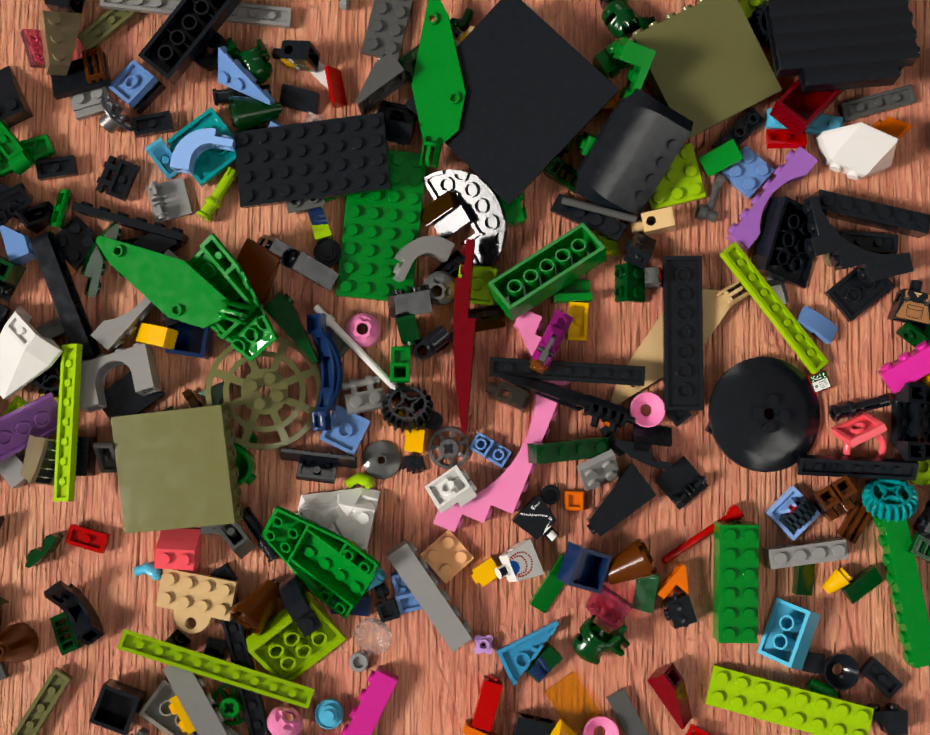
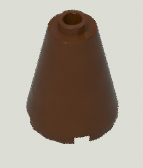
(631, 564)
(257, 606)
(18, 643)

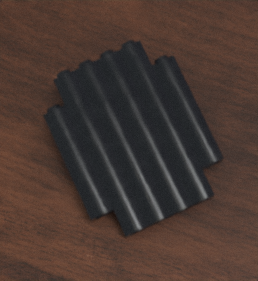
(841, 42)

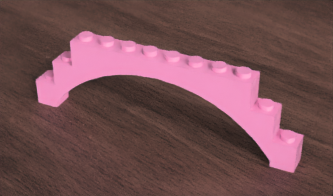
(507, 488)

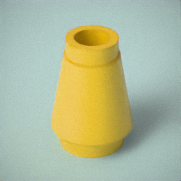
(836, 581)

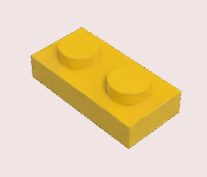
(579, 325)
(177, 708)

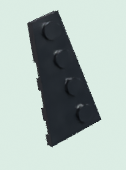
(13, 200)

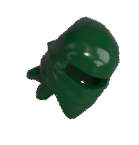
(623, 19)
(254, 60)
(594, 641)

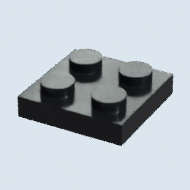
(75, 241)

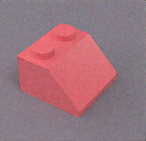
(178, 549)

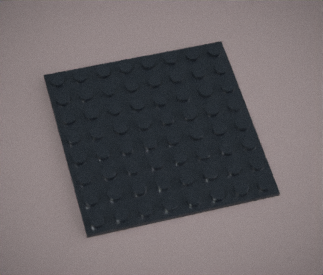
(522, 97)

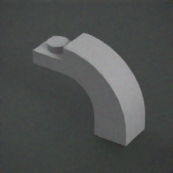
(430, 246)

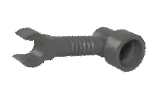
(707, 212)

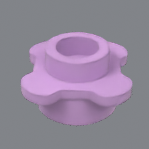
(483, 639)

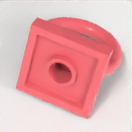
(860, 430)

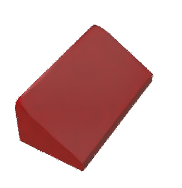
(335, 87)

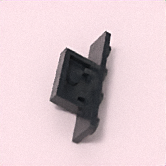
(317, 466)

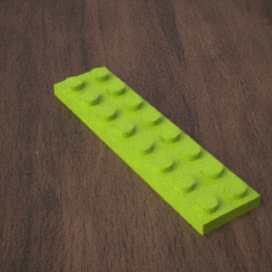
(786, 704)

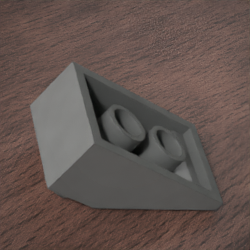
(382, 81)

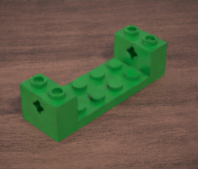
(636, 55)

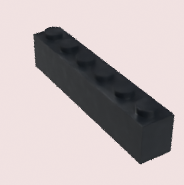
(873, 214)

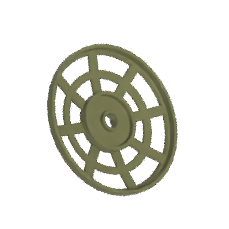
(266, 405)

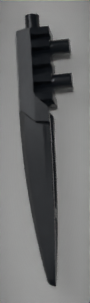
(592, 405)

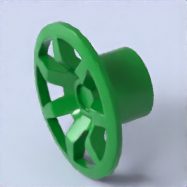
(229, 706)

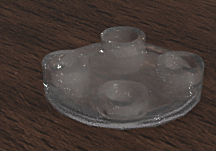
(372, 636)

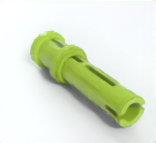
(213, 202)

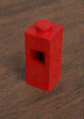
(487, 703)

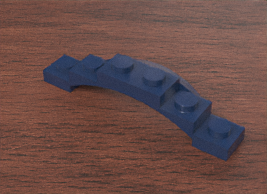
(330, 371)

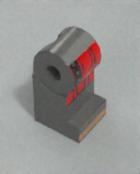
(653, 277)

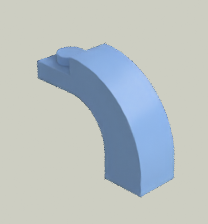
(196, 142)

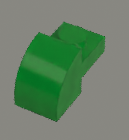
(400, 364)

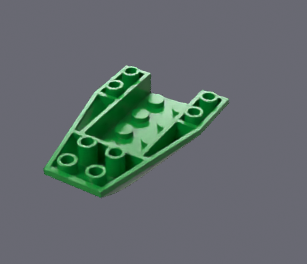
(322, 559)

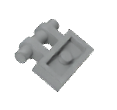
(362, 401)

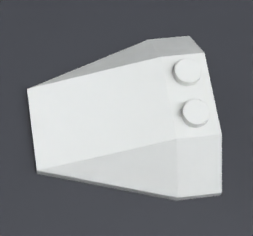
(856, 150)

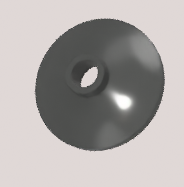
(386, 450)

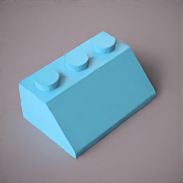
(788, 634)

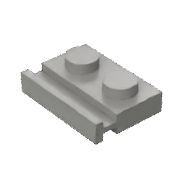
(89, 103)

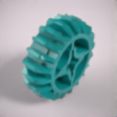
(890, 499)

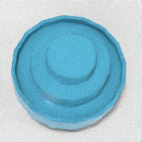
(329, 713)

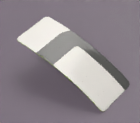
(779, 289)

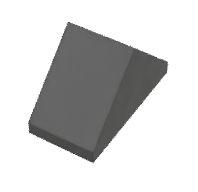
(106, 457)

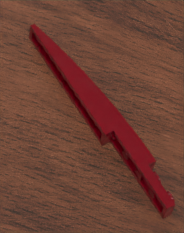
(464, 334)

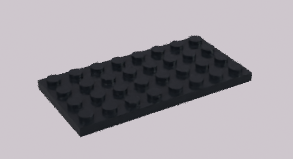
(313, 160)

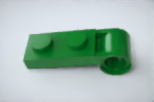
(17, 155)

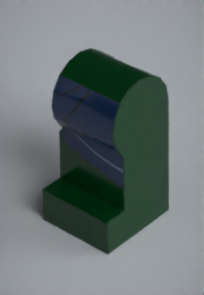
(544, 663)

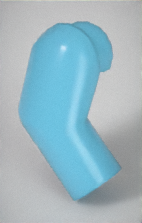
(149, 569)

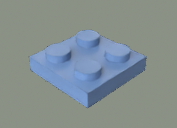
(133, 83)
(748, 173)
(345, 430)

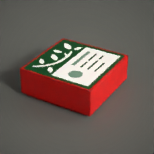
(819, 381)

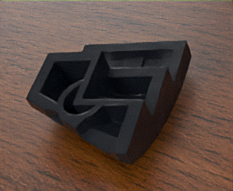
(641, 453)

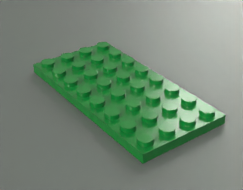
(378, 228)

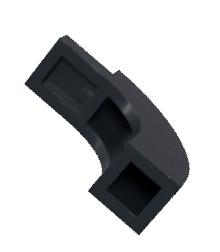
(298, 606)
(78, 609)

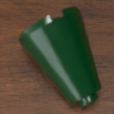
(250, 113)

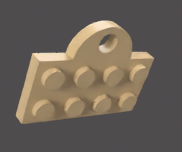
(196, 597)

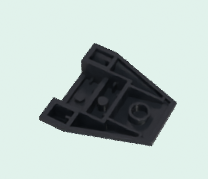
(911, 422)

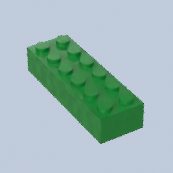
(547, 271)
(735, 581)

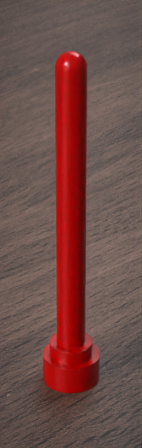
(731, 515)

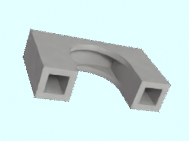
(93, 373)

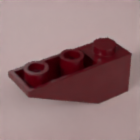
(672, 692)

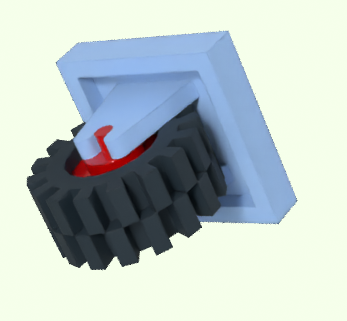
(792, 512)

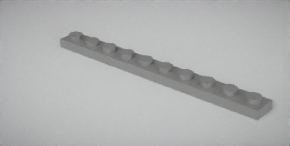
(244, 13)

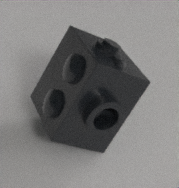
(639, 250)
(679, 610)

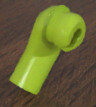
(360, 478)

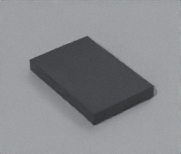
(75, 80)
(854, 297)
(123, 399)

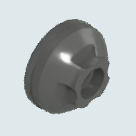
(446, 282)

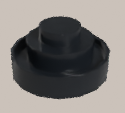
(328, 252)

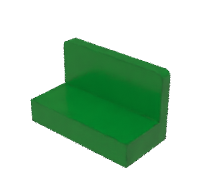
(574, 292)

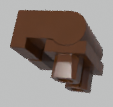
(835, 493)

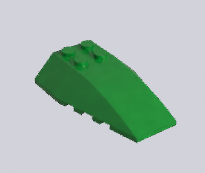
(226, 275)

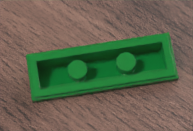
(548, 588)

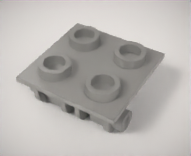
(169, 199)

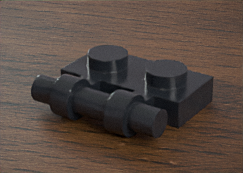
(121, 181)

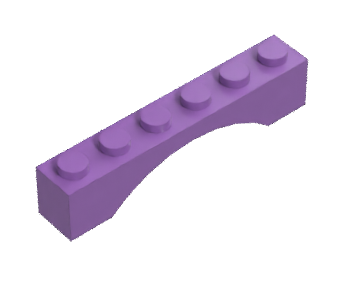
(748, 228)

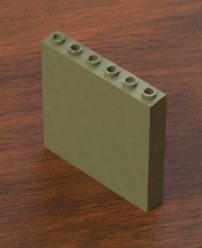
(707, 63)
(177, 469)

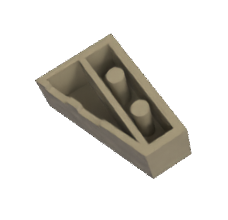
(59, 37)

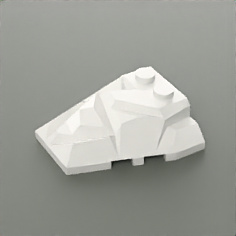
(344, 512)

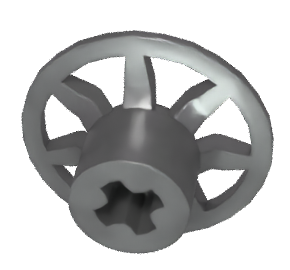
(112, 118)
(448, 448)

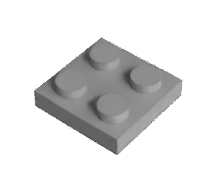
(598, 470)

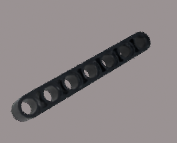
(64, 293)

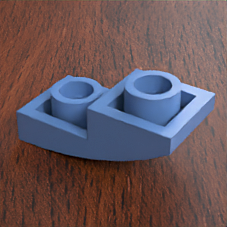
(815, 322)
(490, 450)

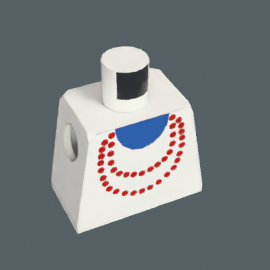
(519, 562)

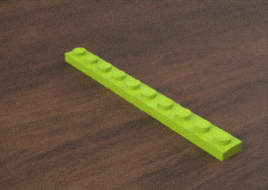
(215, 668)

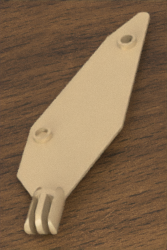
(650, 351)

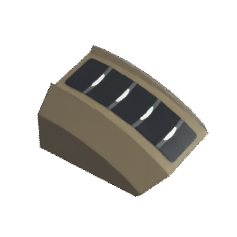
(39, 460)

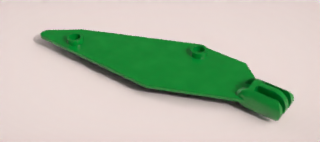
(437, 84)
(171, 284)

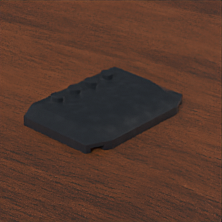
(632, 153)

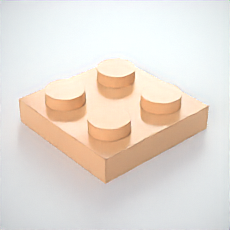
(447, 556)

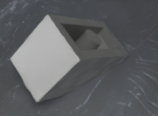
(236, 539)

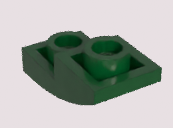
(39, 554)

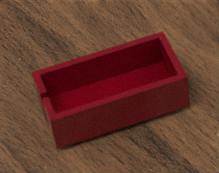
(800, 110)

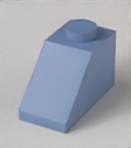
(17, 246)

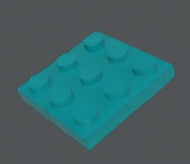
(212, 161)

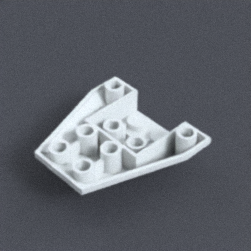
(23, 353)

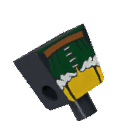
(298, 55)

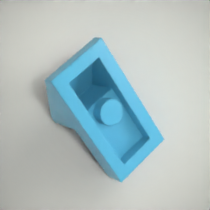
(161, 155)

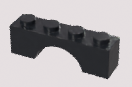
(890, 718)

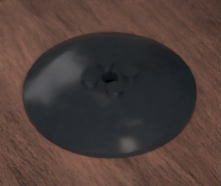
(739, 417)

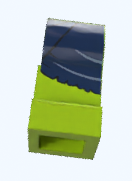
(320, 224)

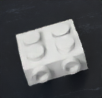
(451, 489)

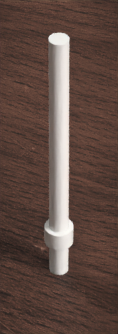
(330, 321)

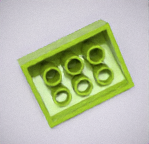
(285, 649)

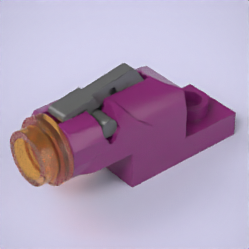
(550, 341)

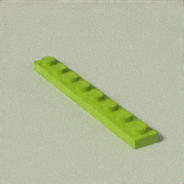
(773, 308)
(67, 423)

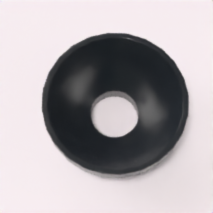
(849, 674)

